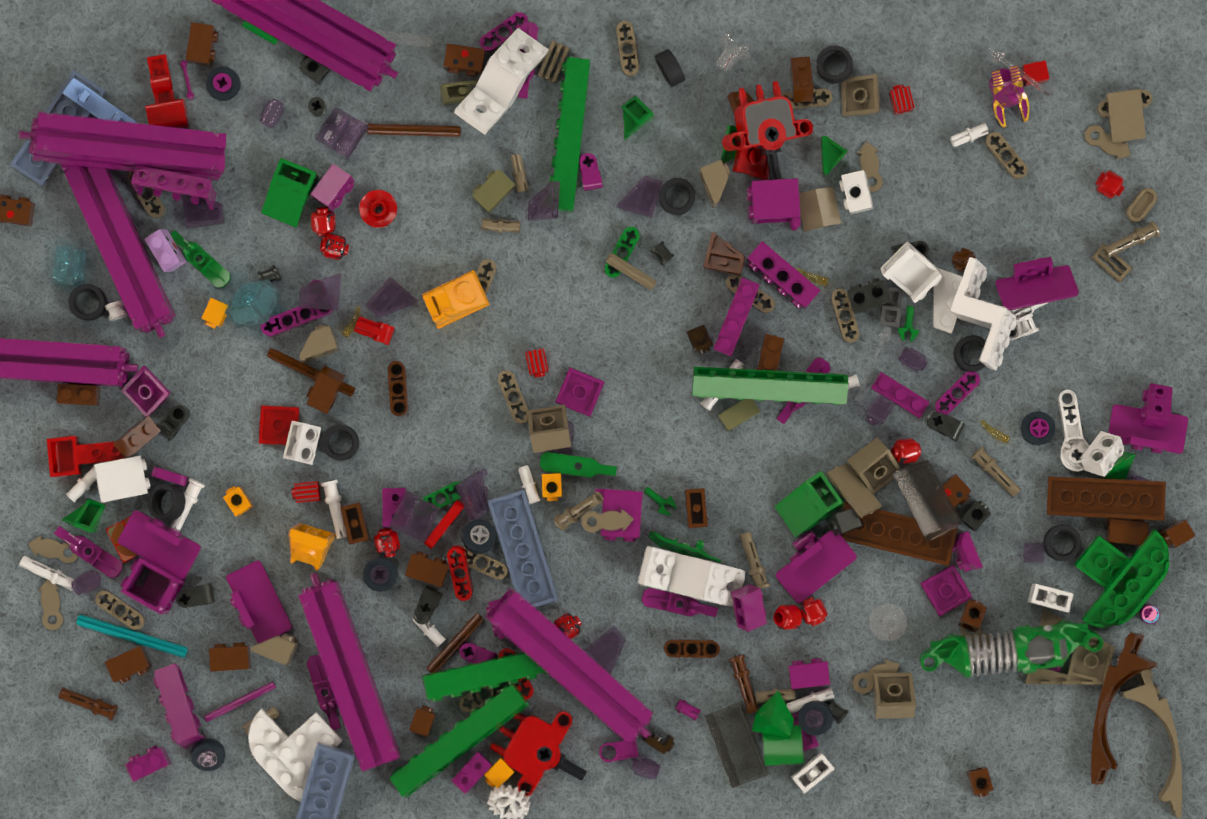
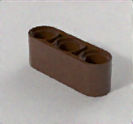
(392, 381)
(700, 653)

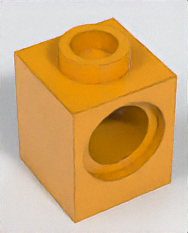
(214, 313)
(547, 478)
(243, 507)
(498, 773)

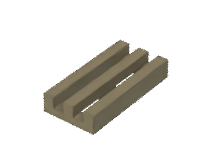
(559, 46)
(1123, 273)

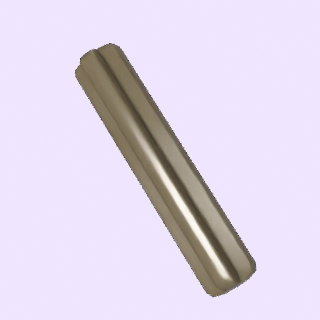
(631, 271)

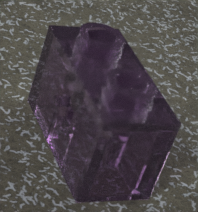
(878, 410)

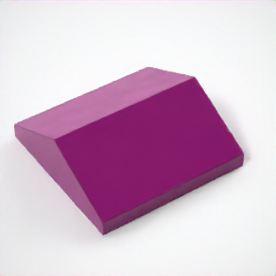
(146, 391)

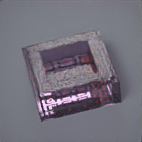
(1033, 552)

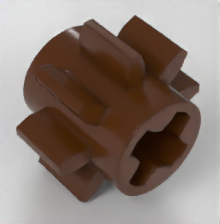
(961, 259)

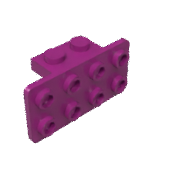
(1036, 284)
(1128, 425)
(159, 544)
(815, 565)
(257, 602)

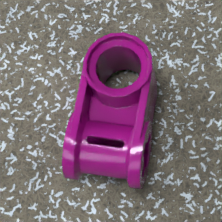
(590, 175)
(479, 653)

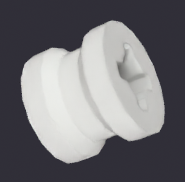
(116, 310)

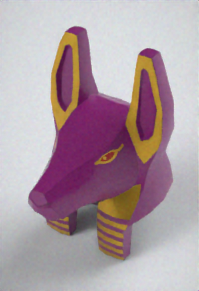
(1007, 92)

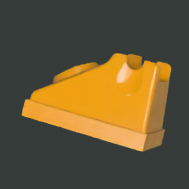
(455, 299)
(309, 544)

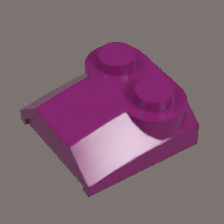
(966, 552)

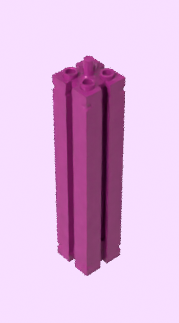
(323, 36)
(124, 145)
(121, 247)
(64, 362)
(570, 666)
(349, 673)

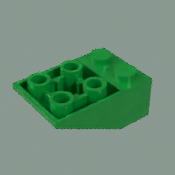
(289, 192)
(809, 504)

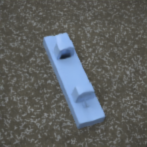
(95, 104)

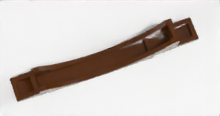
(1128, 665)

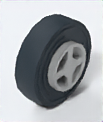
(479, 529)

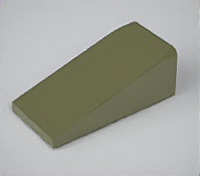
(456, 91)
(738, 413)

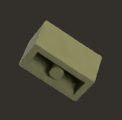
(493, 190)

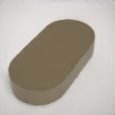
(1141, 205)

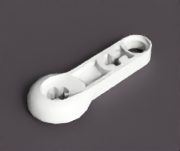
(1072, 434)

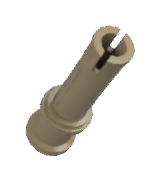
(1138, 237)
(990, 462)
(573, 514)
(756, 570)

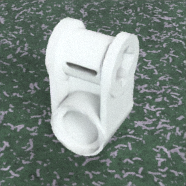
(1024, 327)

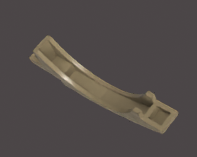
(1147, 695)

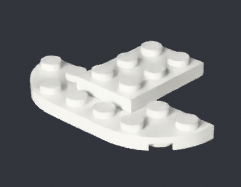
(285, 756)

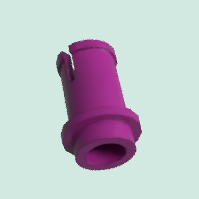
(804, 540)
(687, 709)

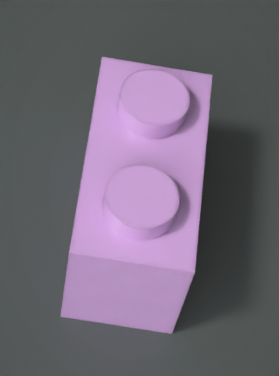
(165, 250)

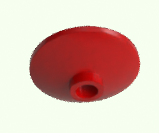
(371, 201)

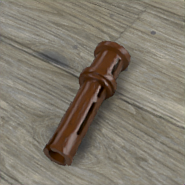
(741, 674)
(96, 708)

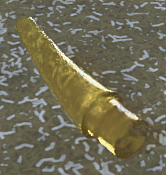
(818, 279)
(349, 328)
(1000, 436)

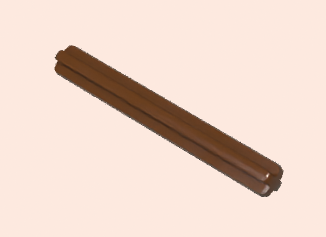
(414, 130)
(303, 368)

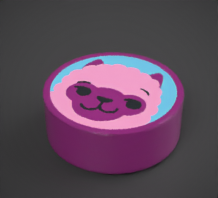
(1149, 614)

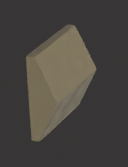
(860, 95)
(819, 208)

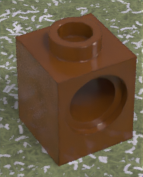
(971, 623)
(422, 720)
(973, 775)

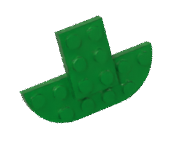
(1125, 579)

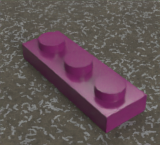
(900, 395)

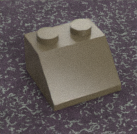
(714, 180)
(319, 344)
(549, 428)
(874, 465)
(278, 648)
(893, 695)

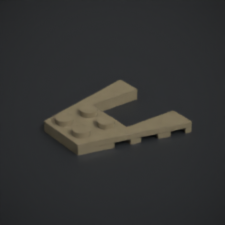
(1084, 667)

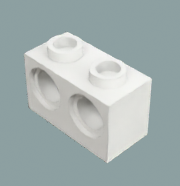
(302, 442)
(1102, 453)

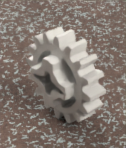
(509, 802)

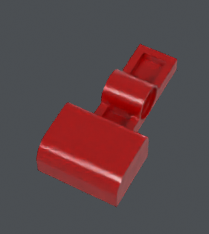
(167, 110)
(67, 455)

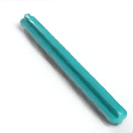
(132, 636)

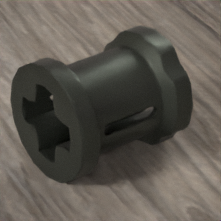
(314, 101)
(662, 253)
(271, 274)
(838, 712)

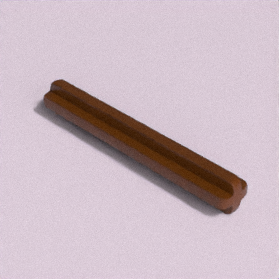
(455, 643)

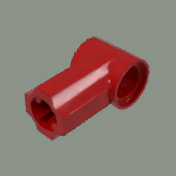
(378, 331)

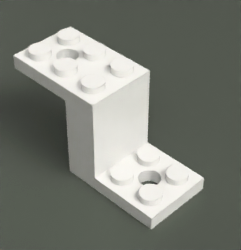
(501, 81)
(988, 315)
(690, 576)

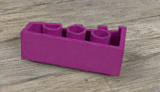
(178, 706)

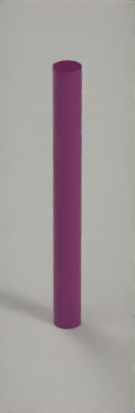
(240, 701)

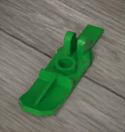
(208, 266)
(566, 465)
(683, 548)

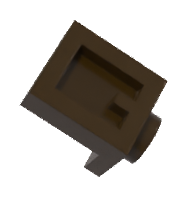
(699, 339)
(655, 742)

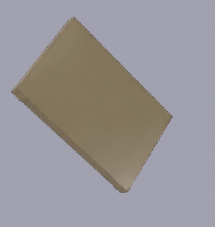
(1126, 115)

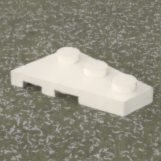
(943, 298)

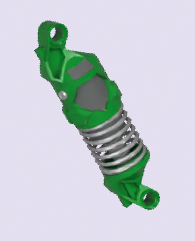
(1019, 650)

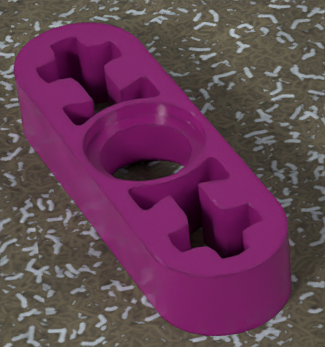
(489, 36)
(971, 386)

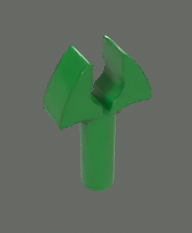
(908, 325)
(660, 501)

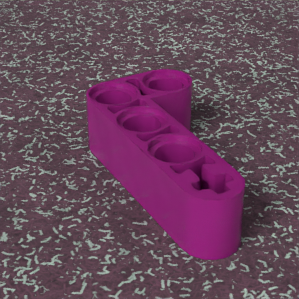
(298, 321)

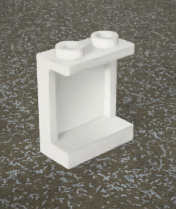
(911, 272)
(121, 478)

